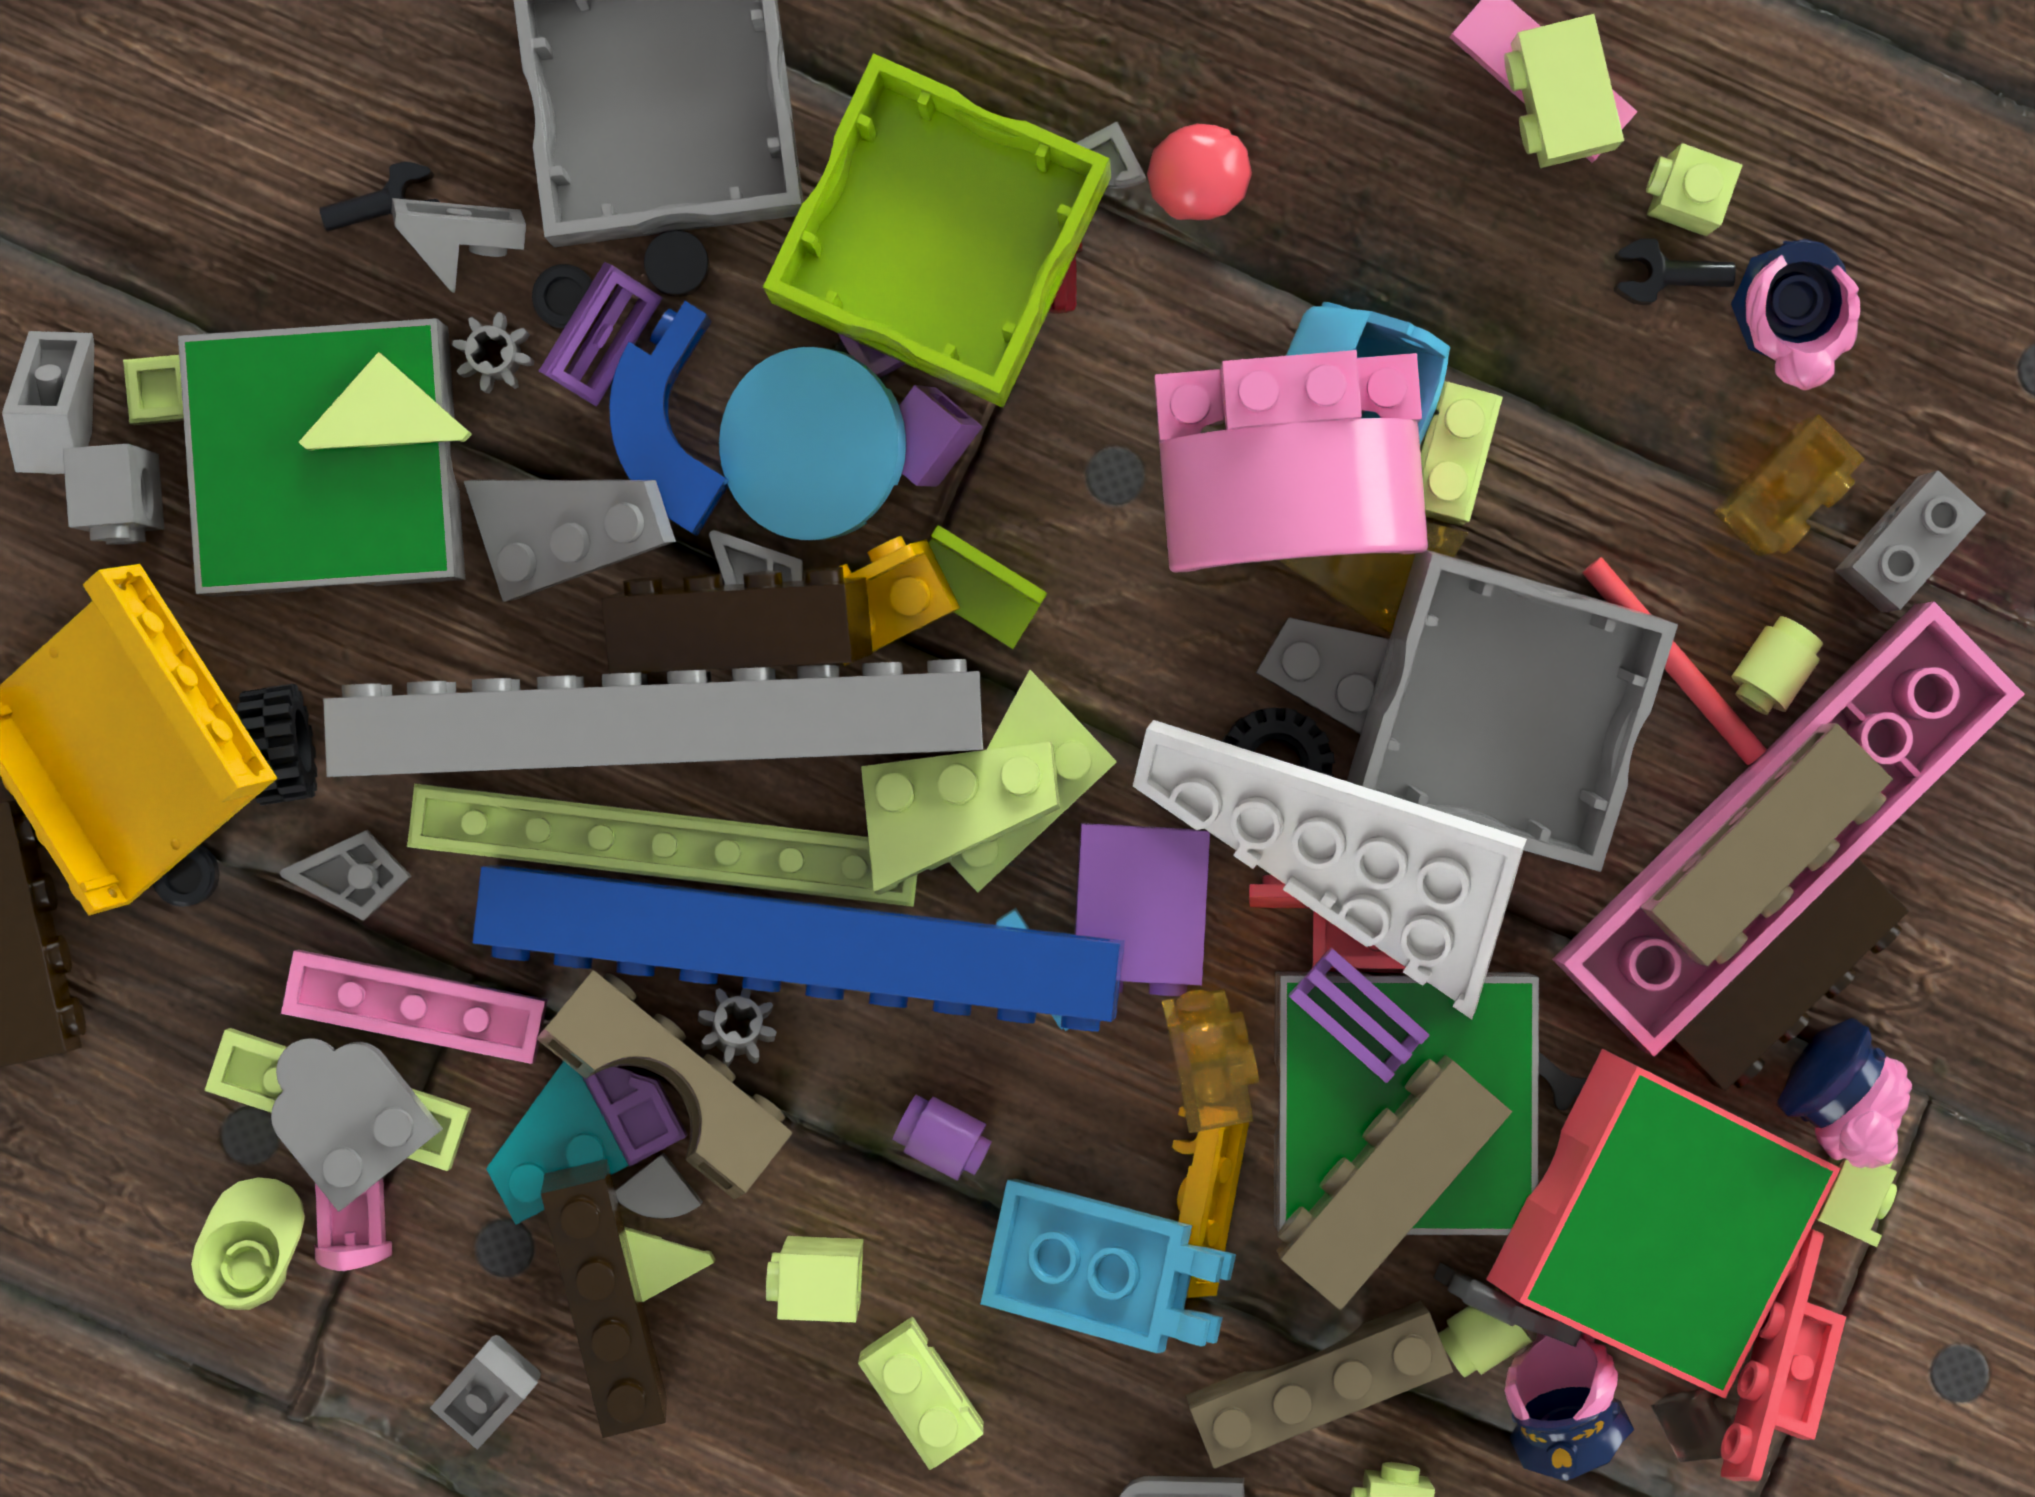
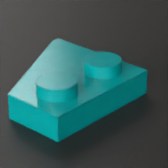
(554, 1134)

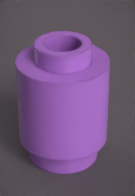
(942, 1137)

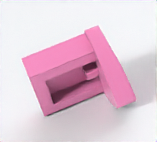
(354, 1234)

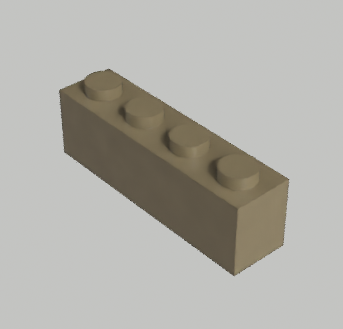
(1768, 844)
(1391, 1181)

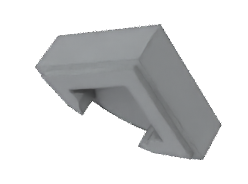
(1123, 163)
(658, 1191)

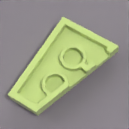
(1079, 759)
(949, 803)

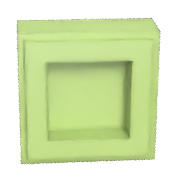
(153, 390)

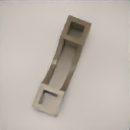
(729, 1132)
(1287, 1400)

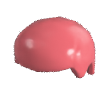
(1199, 172)

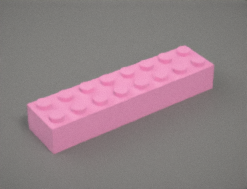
(1909, 705)

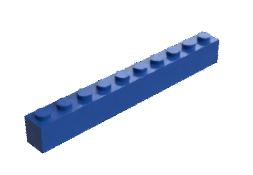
(800, 944)

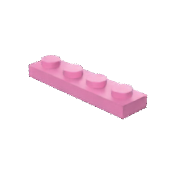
(414, 1006)

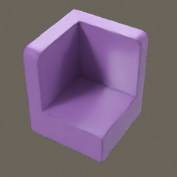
(935, 434)

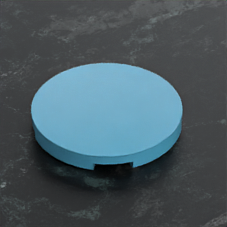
(812, 443)

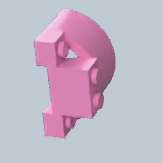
(1295, 459)

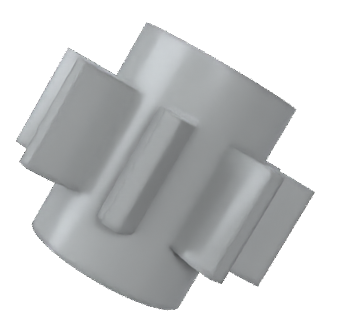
(476, 351)
(741, 1008)

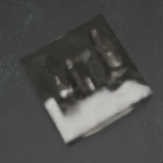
(1692, 1424)

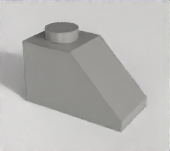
(50, 400)

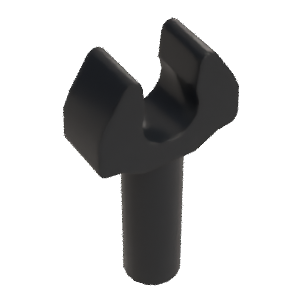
(376, 203)
(1669, 272)

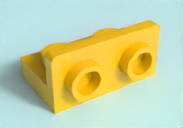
(903, 590)

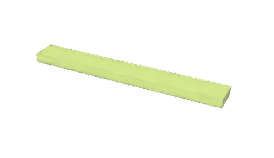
(647, 843)

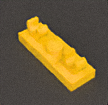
(1210, 1190)

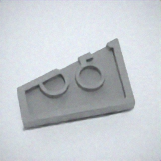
(564, 528)

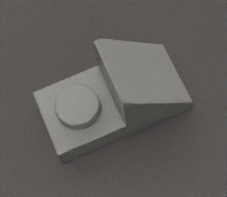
(439, 228)
(486, 1391)

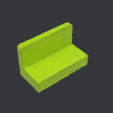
(985, 589)

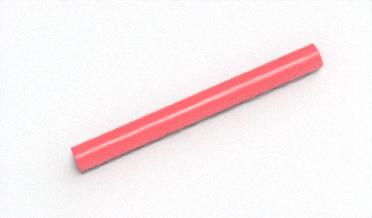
(1683, 670)

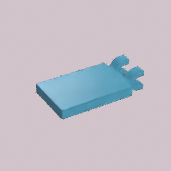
(1099, 1269)

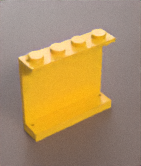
(123, 744)

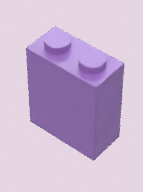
(1152, 894)

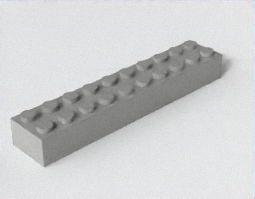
(652, 724)

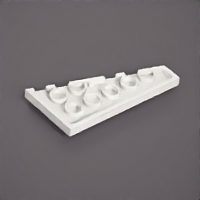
(1364, 860)

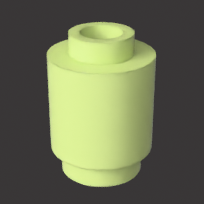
(1777, 666)
(1480, 1341)

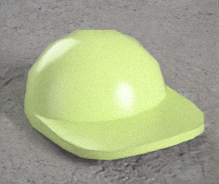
(248, 1243)

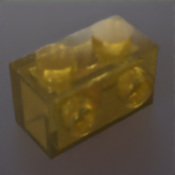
(1789, 486)
(1210, 1059)

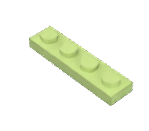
(247, 1074)

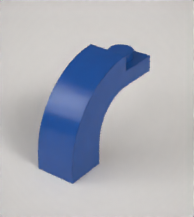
(643, 425)

